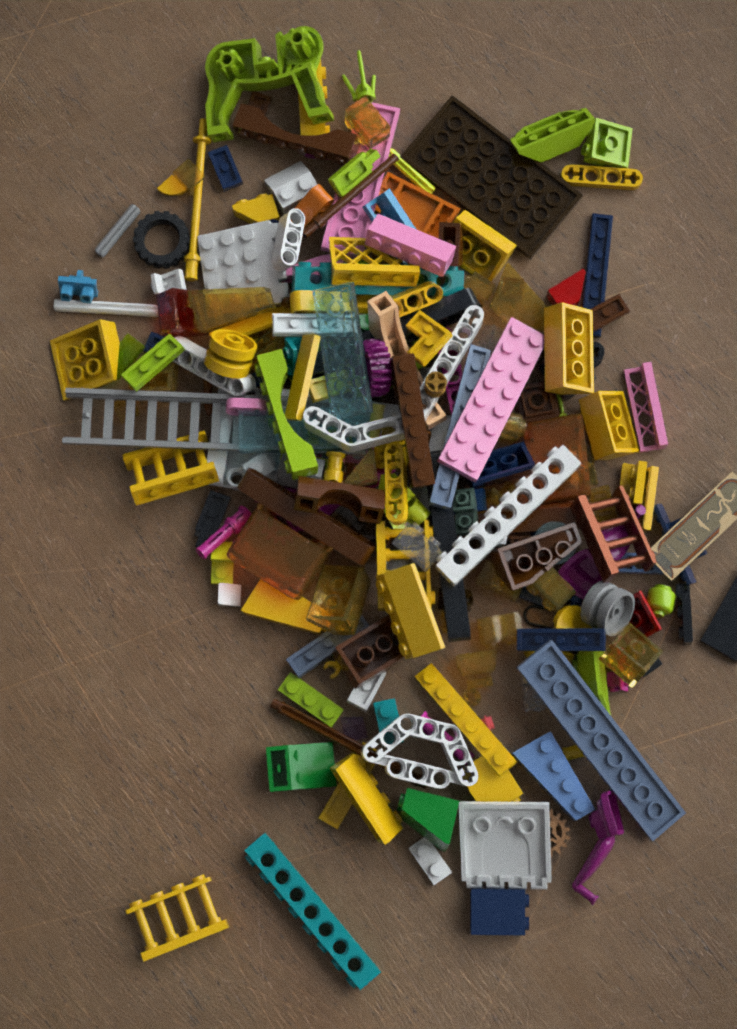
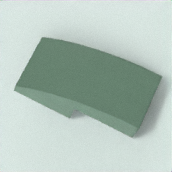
(465, 510)

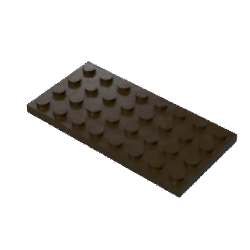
(490, 178)

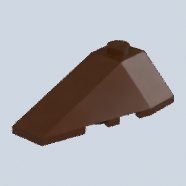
(532, 557)

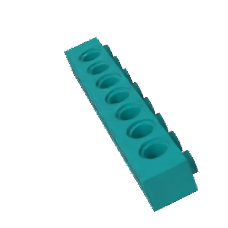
(301, 280)
(368, 968)

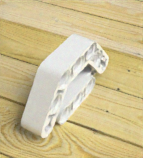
(429, 771)

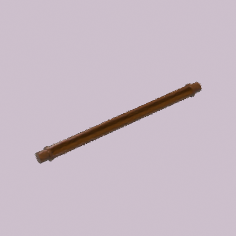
(332, 734)

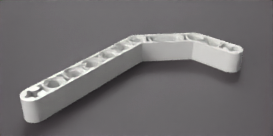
(360, 431)

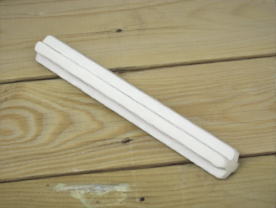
(101, 307)

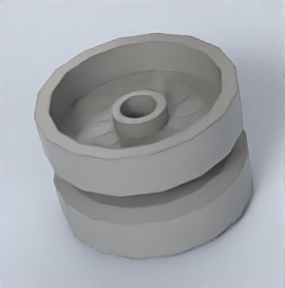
(607, 608)

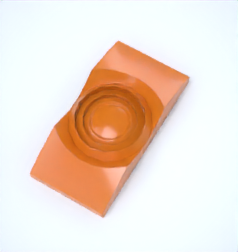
(420, 206)

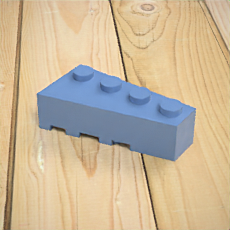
(552, 771)

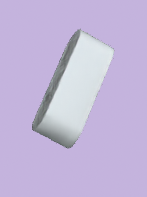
(282, 247)

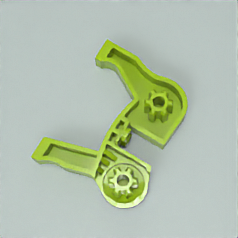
(240, 67)

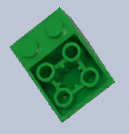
(300, 766)

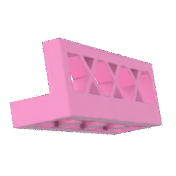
(653, 404)

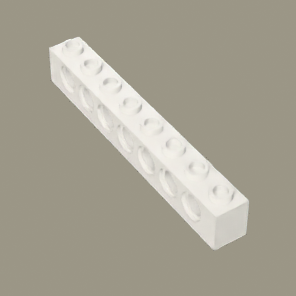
(567, 465)

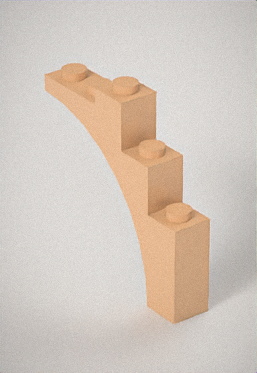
(386, 325)

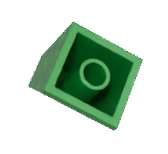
(429, 815)

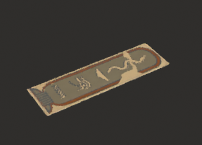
(697, 528)

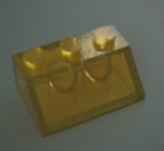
(339, 599)

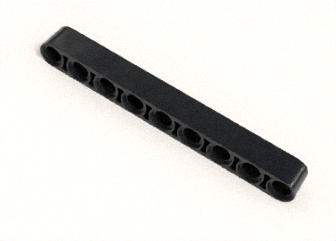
(445, 312)
(453, 597)

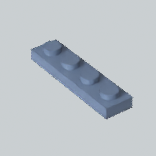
(319, 650)

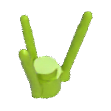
(362, 89)

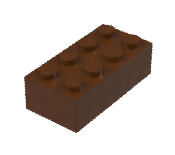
(369, 653)

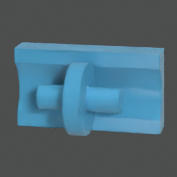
(77, 285)

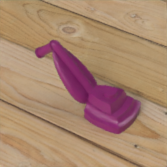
(581, 569)
(608, 824)

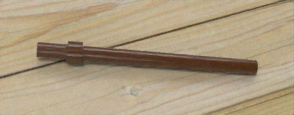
(321, 220)

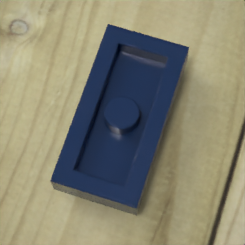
(225, 168)

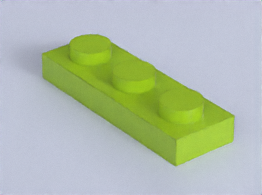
(152, 362)
(310, 700)

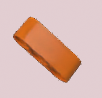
(314, 203)

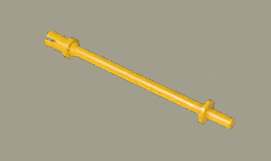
(192, 258)

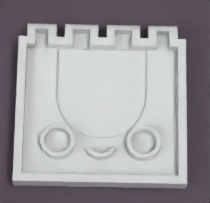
(242, 259)
(505, 844)

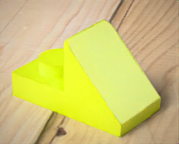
(222, 566)

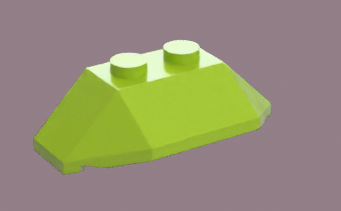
(553, 134)
(593, 673)

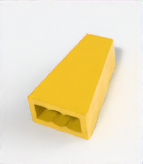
(276, 607)

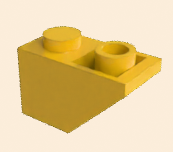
(257, 209)

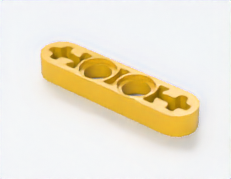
(601, 181)
(395, 483)

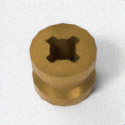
(435, 379)

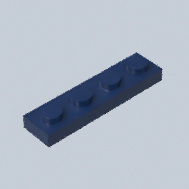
(565, 639)

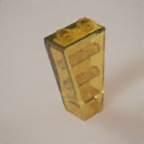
(227, 306)

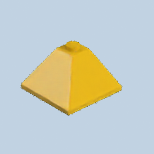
(87, 356)

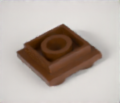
(536, 413)

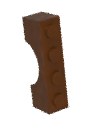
(364, 502)

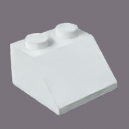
(290, 186)

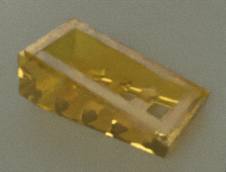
(600, 490)

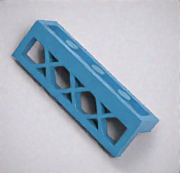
(389, 208)

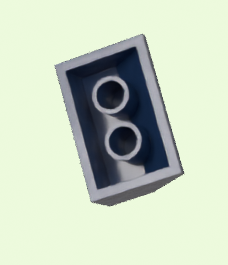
(504, 465)

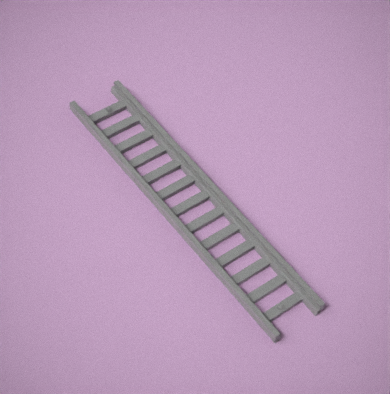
(174, 398)

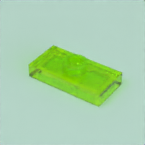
(128, 352)

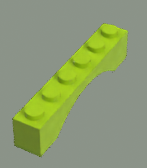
(298, 453)

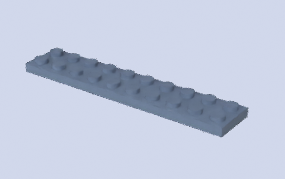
(600, 740)

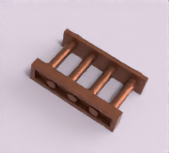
(600, 547)

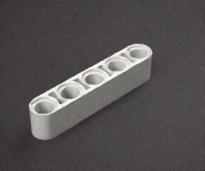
(193, 360)

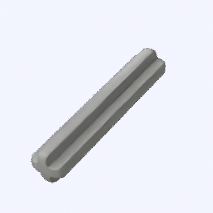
(117, 230)

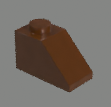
(452, 234)

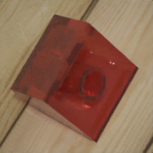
(175, 314)

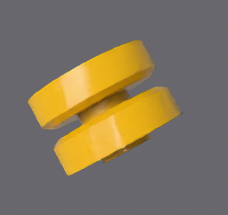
(230, 353)

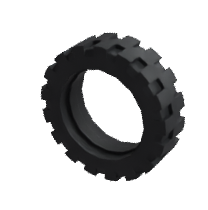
(164, 219)

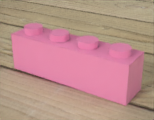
(410, 245)

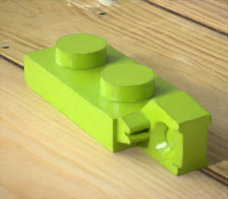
(353, 172)

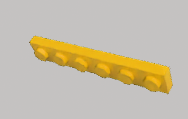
(465, 719)

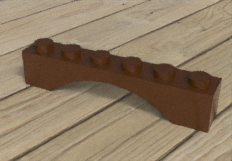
(335, 145)
(413, 421)

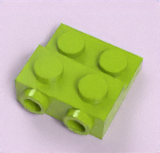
(607, 144)

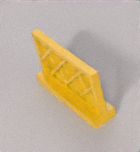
(371, 273)

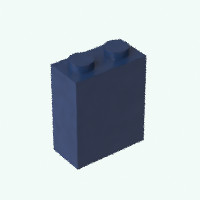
(498, 912)

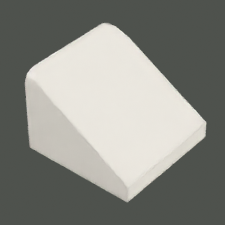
(229, 595)

